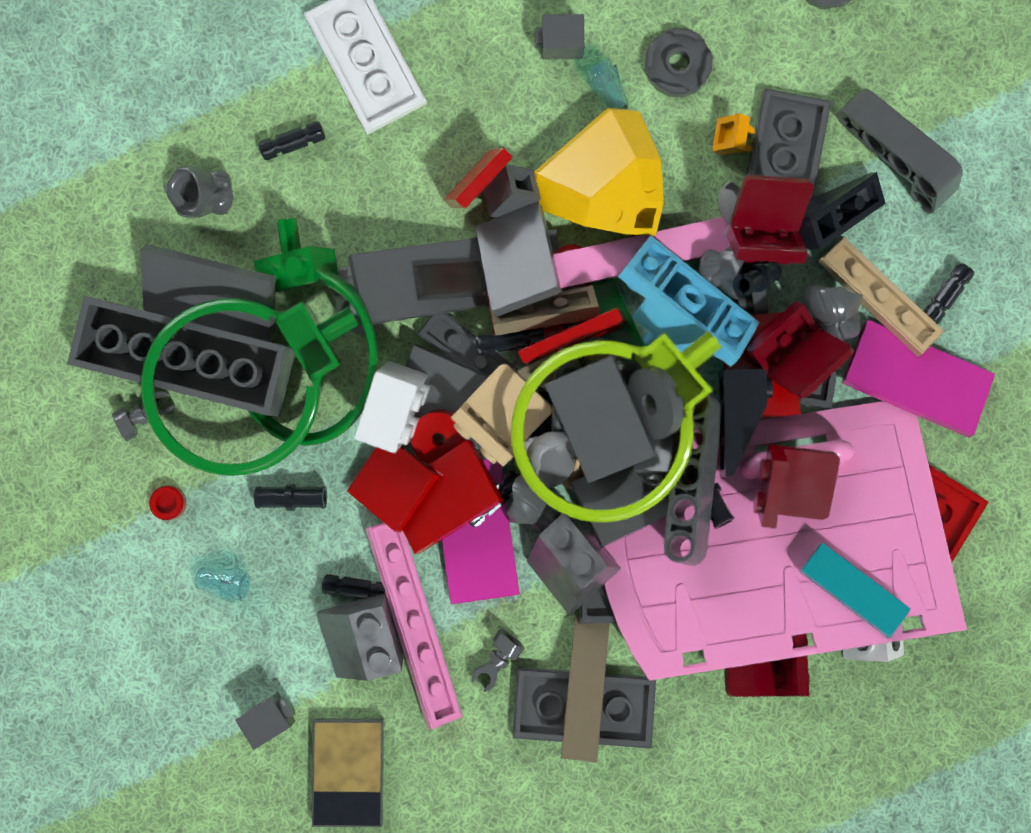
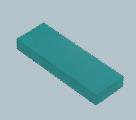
(855, 590)

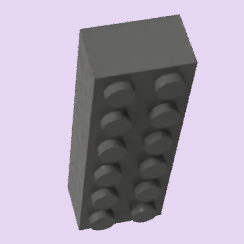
(193, 361)

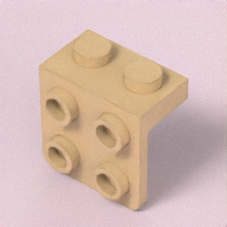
(489, 413)

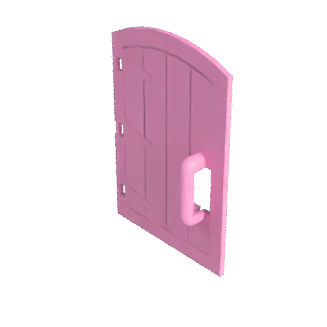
(749, 587)

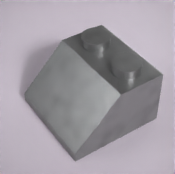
(571, 562)
(362, 639)

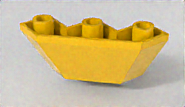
(606, 176)

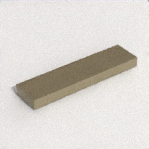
(585, 692)

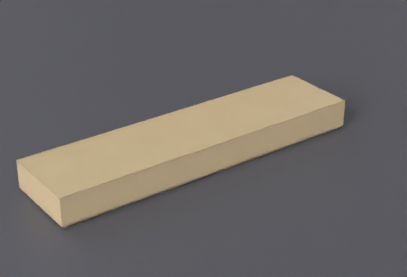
(881, 297)

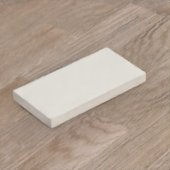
(365, 61)

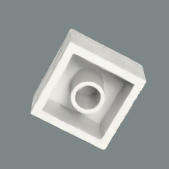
(391, 407)

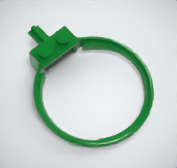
(300, 267)
(309, 343)

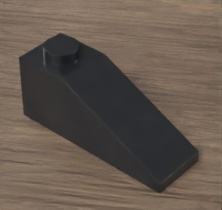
(840, 210)
(743, 404)

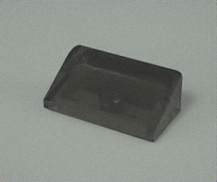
(450, 280)

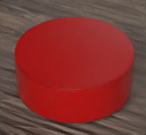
(167, 503)

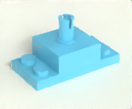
(684, 303)

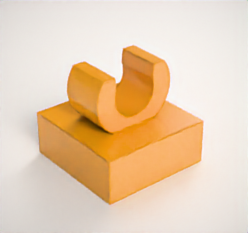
(732, 134)

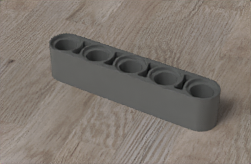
(699, 493)

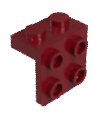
(769, 219)
(798, 351)
(795, 484)
(771, 678)

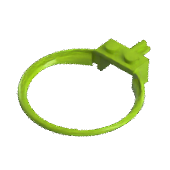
(661, 354)

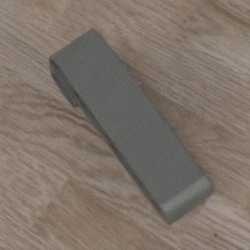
(904, 147)

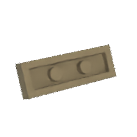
(562, 308)

